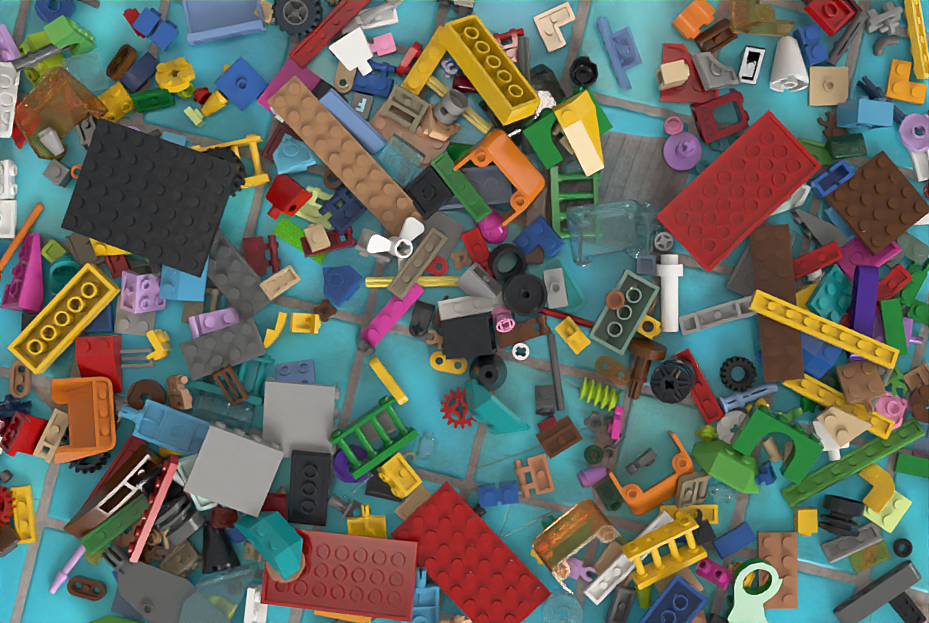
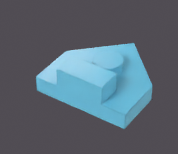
(292, 156)

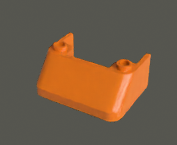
(513, 163)
(645, 501)

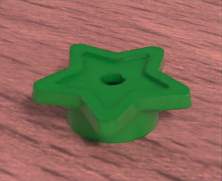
(807, 404)

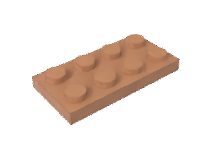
(427, 145)
(781, 552)

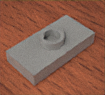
(555, 288)

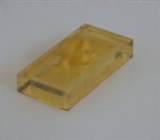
(869, 556)

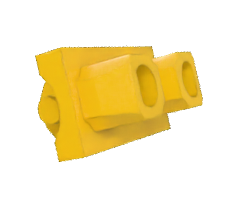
(572, 335)

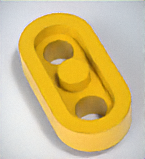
(448, 365)

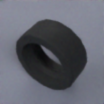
(498, 252)

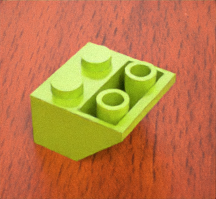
(38, 72)

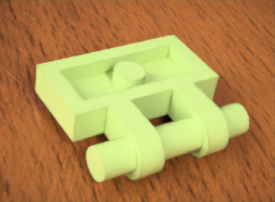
(310, 209)

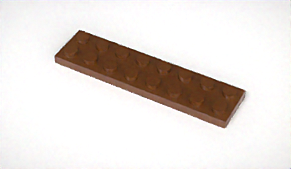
(775, 276)

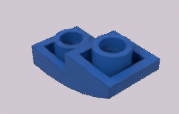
(734, 540)

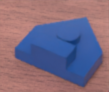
(340, 283)

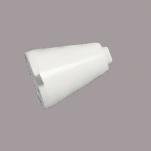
(788, 67)

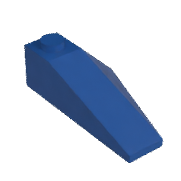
(817, 355)

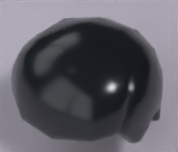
(583, 71)

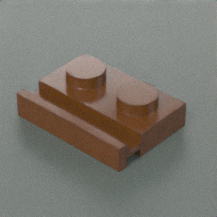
(559, 437)

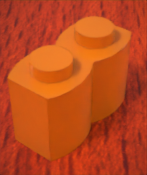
(694, 17)

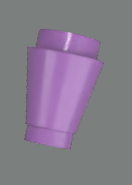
(591, 475)

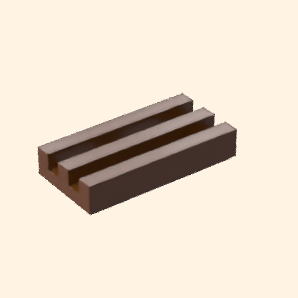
(222, 371)

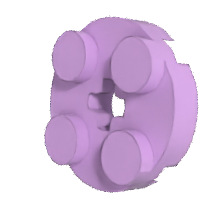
(907, 133)

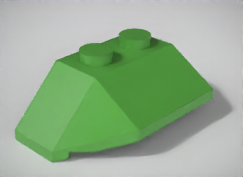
(727, 465)

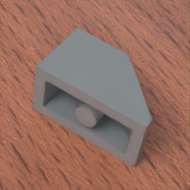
(479, 283)

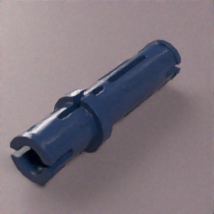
(875, 92)

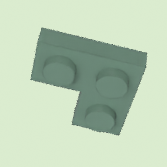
(911, 248)

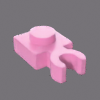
(383, 45)

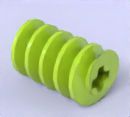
(598, 394)

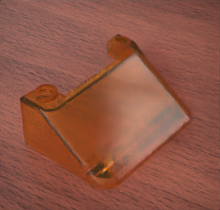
(57, 103)

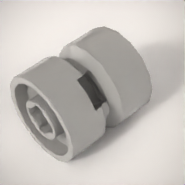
(450, 107)

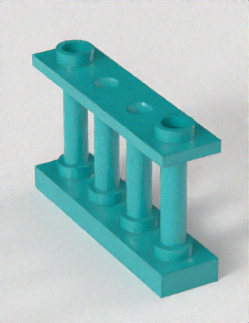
(254, 395)

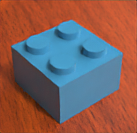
(865, 113)

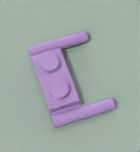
(213, 321)

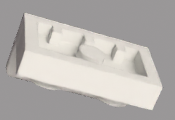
(8, 187)
(254, 610)

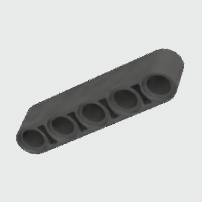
(878, 593)

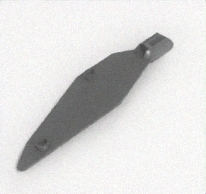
(149, 589)

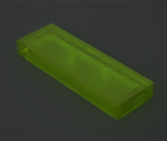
(291, 234)

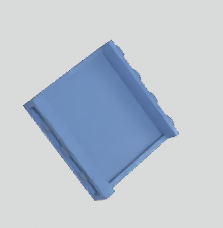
(221, 19)

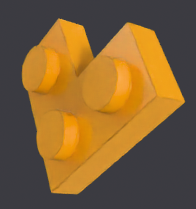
(898, 84)

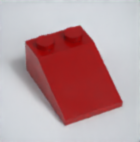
(100, 358)

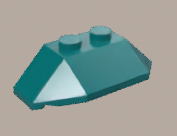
(491, 411)
(274, 541)

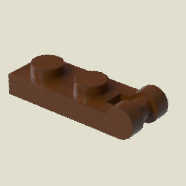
(523, 331)

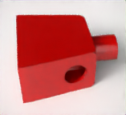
(286, 196)

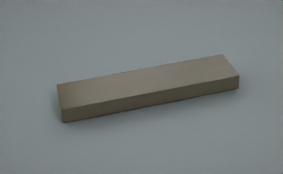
(417, 263)

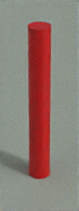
(561, 315)

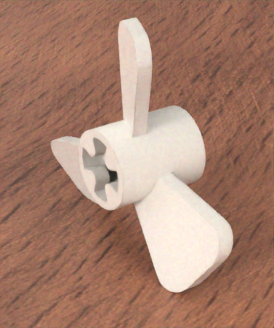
(410, 230)

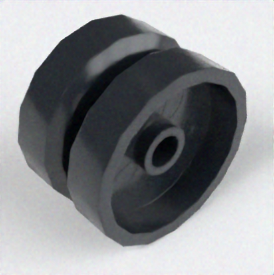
(535, 298)

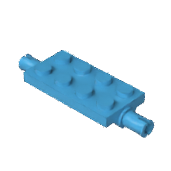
(167, 427)
(425, 600)

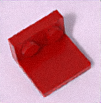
(23, 434)

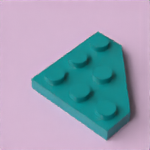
(575, 297)

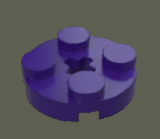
(340, 464)

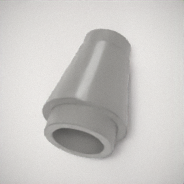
(51, 141)

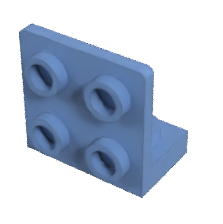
(296, 371)

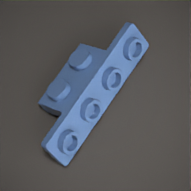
(622, 51)

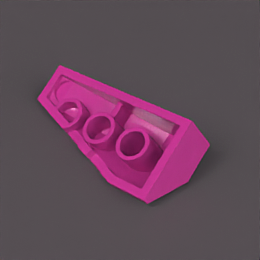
(26, 288)

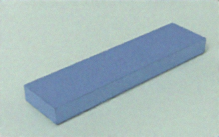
(352, 121)

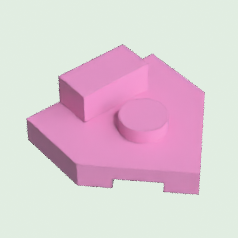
(892, 408)

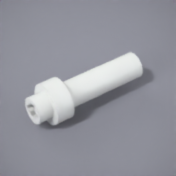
(669, 272)

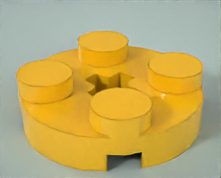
(165, 73)

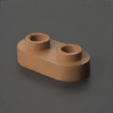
(17, 378)

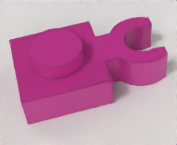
(614, 426)

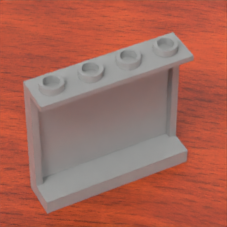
(300, 415)
(234, 469)

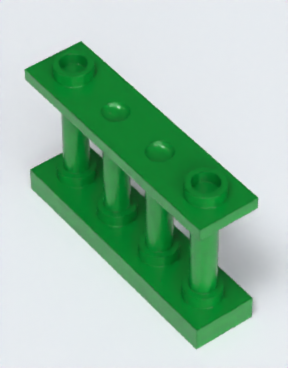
(558, 196)
(389, 446)

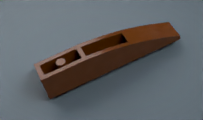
(115, 492)

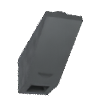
(818, 229)

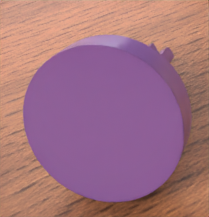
(681, 151)

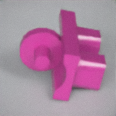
(714, 573)

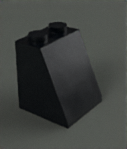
(468, 336)

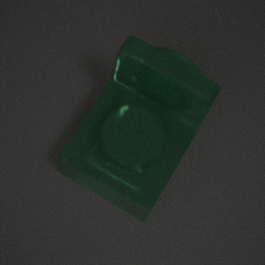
(609, 495)

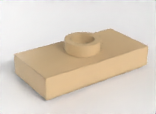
(280, 282)

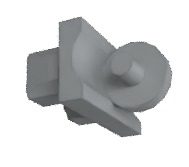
(885, 21)

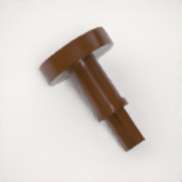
(646, 352)

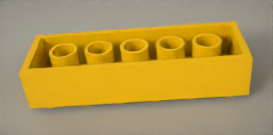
(489, 69)
(64, 318)

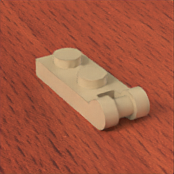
(52, 435)

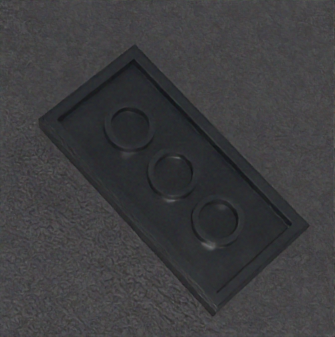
(309, 488)

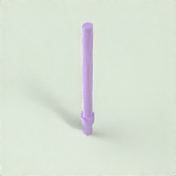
(63, 574)

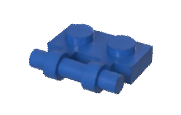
(373, 84)

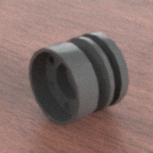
(178, 519)

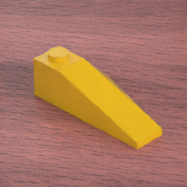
(580, 125)

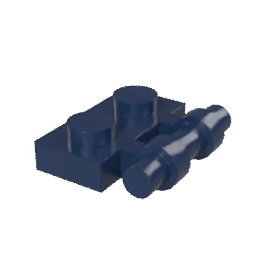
(347, 214)

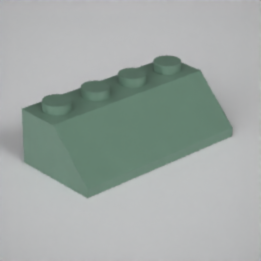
(617, 327)

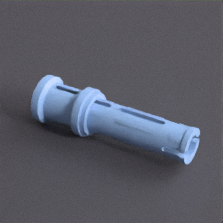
(737, 397)

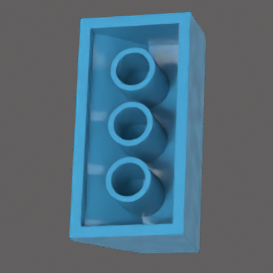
(181, 285)

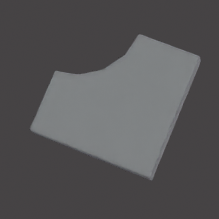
(712, 73)

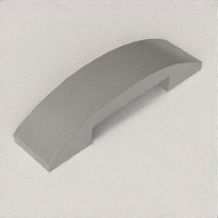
(716, 315)

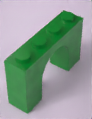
(539, 129)
(761, 422)

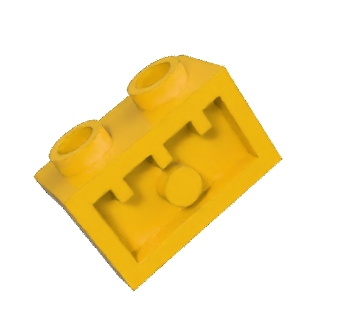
(399, 476)

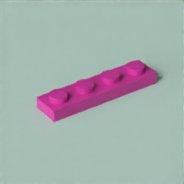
(390, 315)

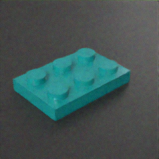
(831, 295)

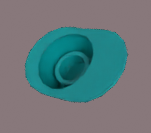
(61, 272)

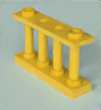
(252, 139)
(670, 563)

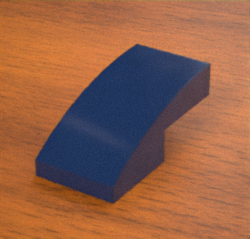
(140, 72)

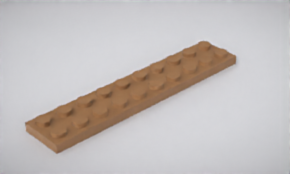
(343, 155)

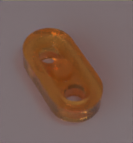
(612, 370)

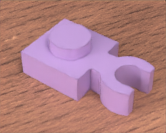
(578, 569)

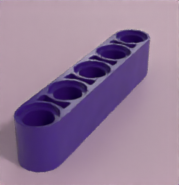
(863, 303)

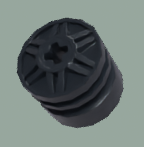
(679, 371)
(841, 515)

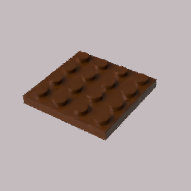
(878, 203)

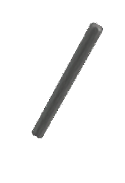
(524, 68)

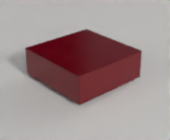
(547, 422)

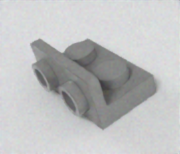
(381, 257)

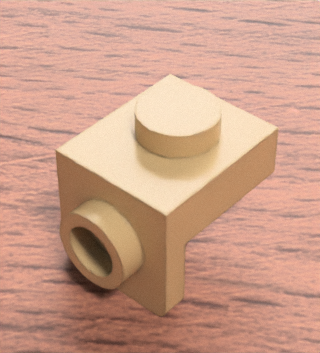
(316, 237)

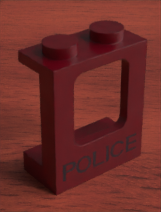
(705, 120)

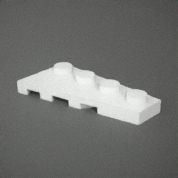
(8, 95)

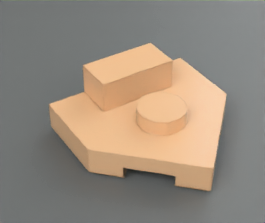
(434, 128)

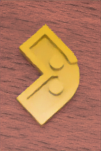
(882, 488)

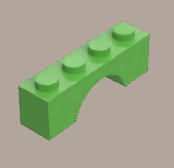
(65, 32)

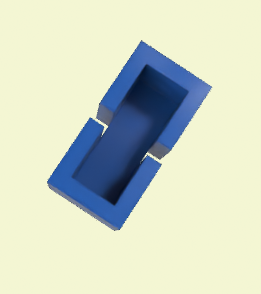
(149, 20)
(815, 51)
(835, 175)
(506, 494)

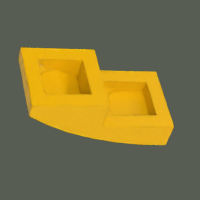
(273, 334)

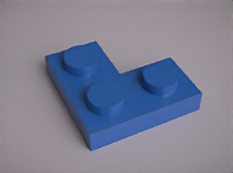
(541, 234)

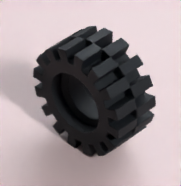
(746, 381)

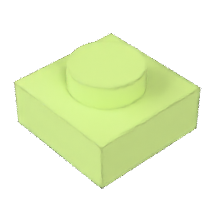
(196, 116)

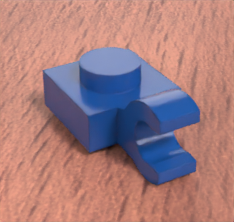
(766, 474)

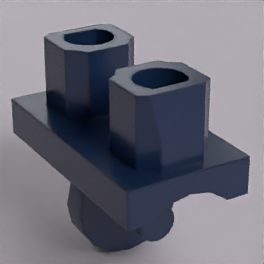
(11, 405)

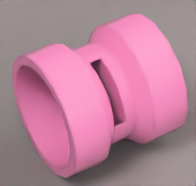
(503, 320)

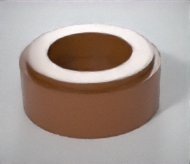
(614, 300)

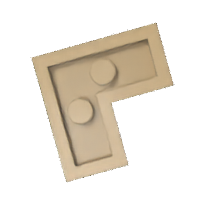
(549, 24)

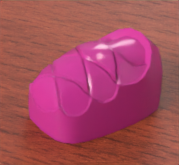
(492, 228)

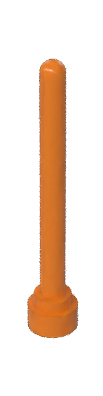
(20, 235)

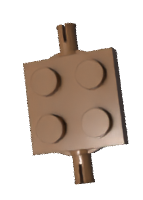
(860, 382)

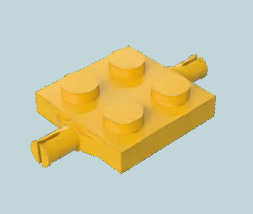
(367, 524)

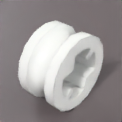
(521, 345)

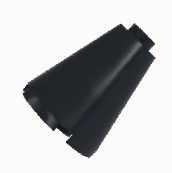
(485, 363)
(217, 550)

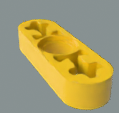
(388, 380)

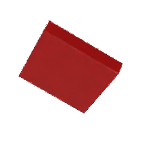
(829, 14)

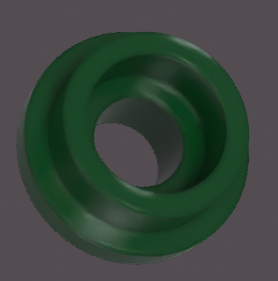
(595, 460)

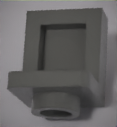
(545, 399)

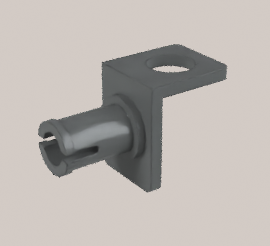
(345, 507)

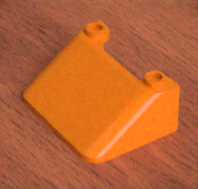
(89, 416)

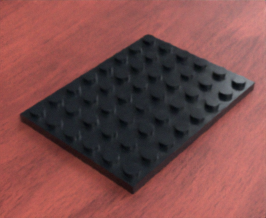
(150, 197)

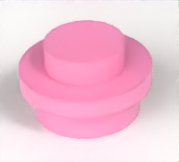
(673, 125)

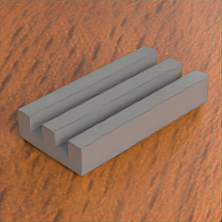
(150, 350)

